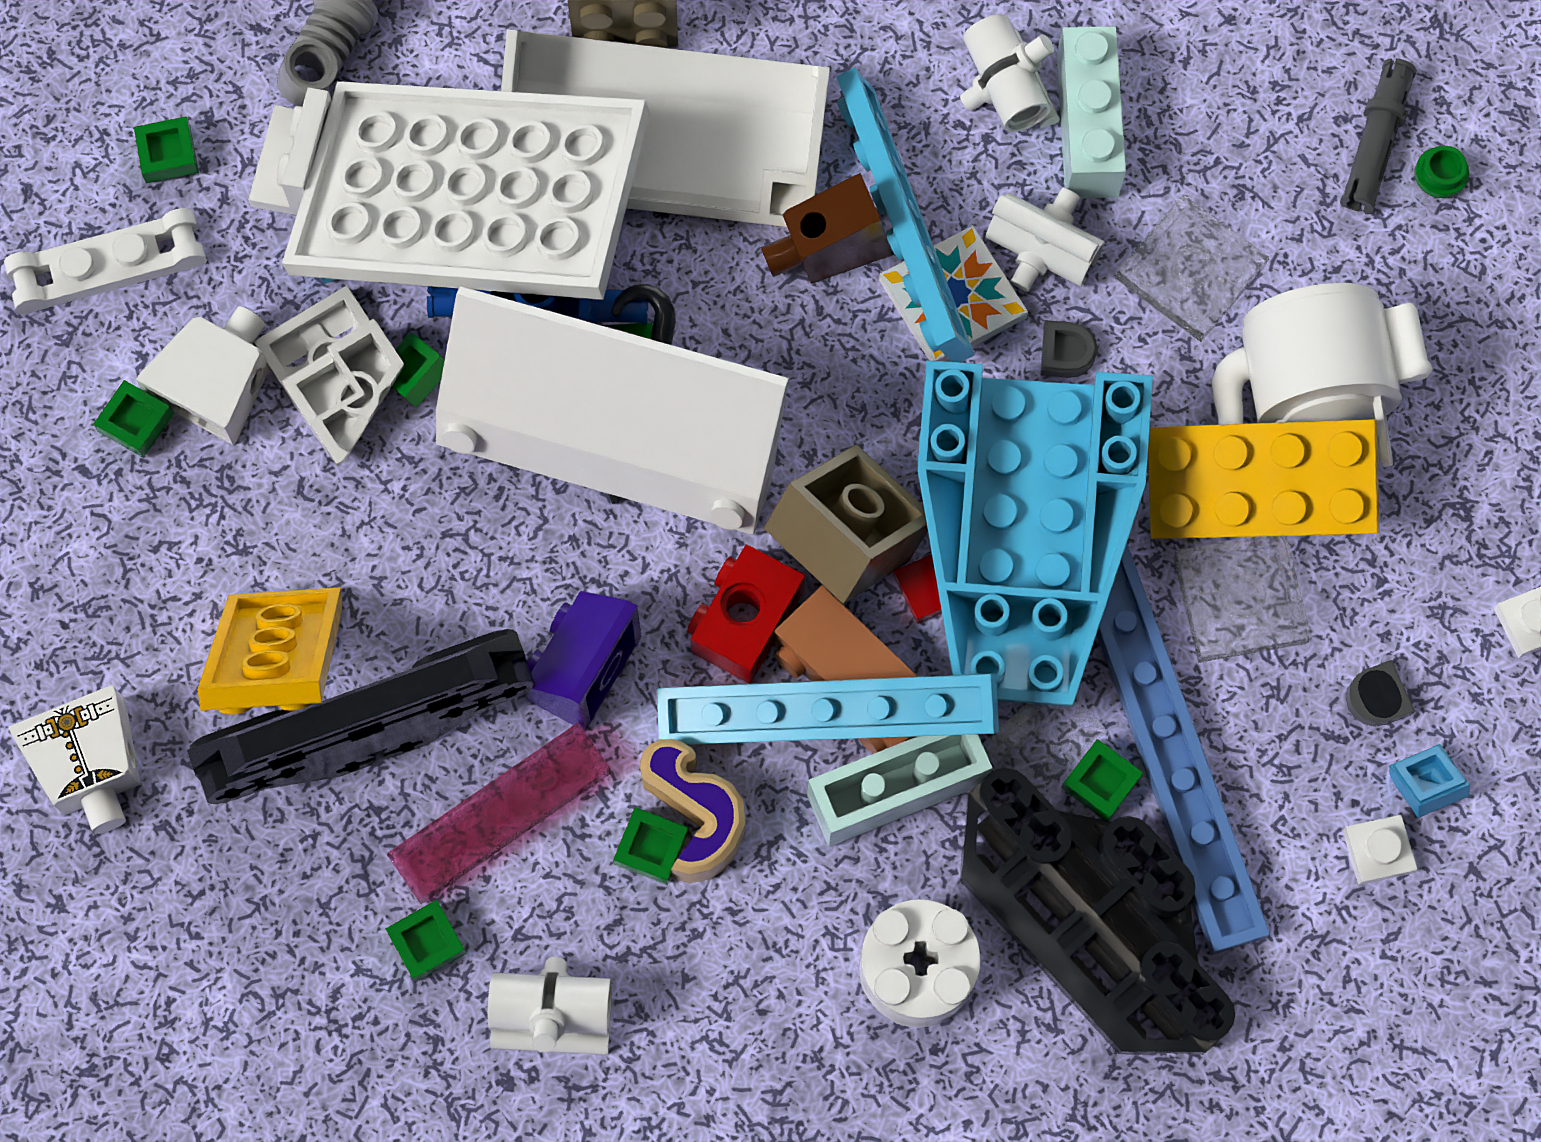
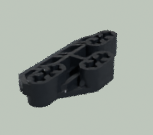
(350, 727)
(1103, 904)

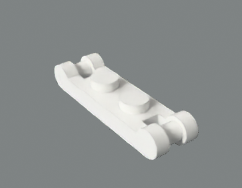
(105, 262)

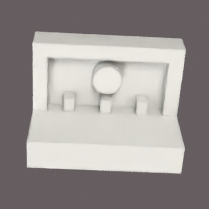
(289, 153)

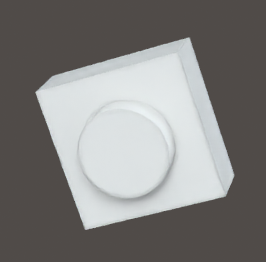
(1522, 621)
(1379, 849)

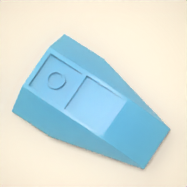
(1029, 517)

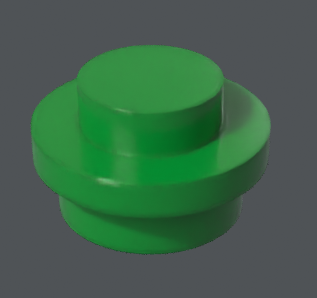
(1442, 172)

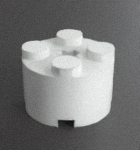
(943, 939)

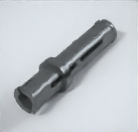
(1384, 117)

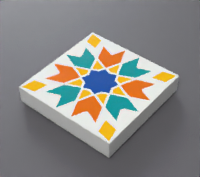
(977, 286)

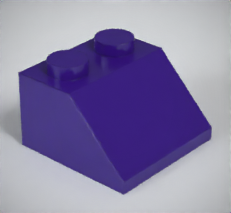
(583, 656)

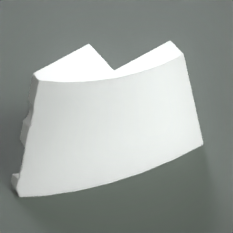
(340, 378)

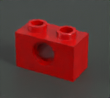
(751, 580)

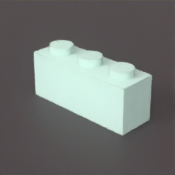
(1091, 111)
(895, 783)

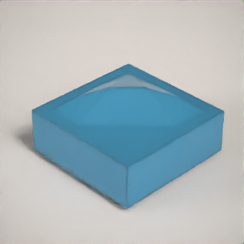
(1429, 780)

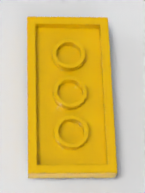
(1264, 479)
(271, 650)

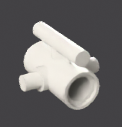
(1008, 74)
(1044, 239)
(550, 1011)

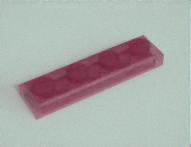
(499, 813)

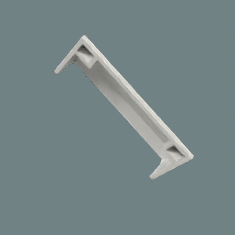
(720, 130)
(609, 410)

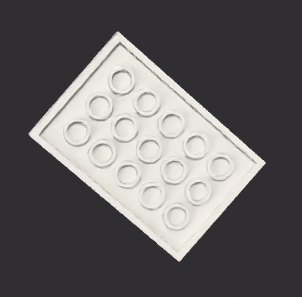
(468, 189)

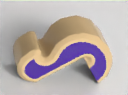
(703, 800)

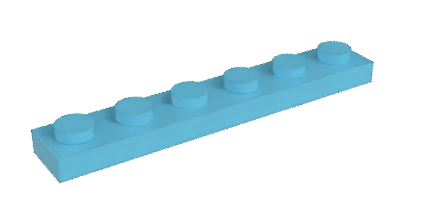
(909, 234)
(829, 709)

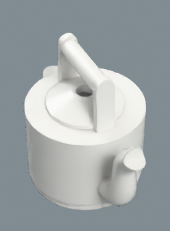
(1323, 358)

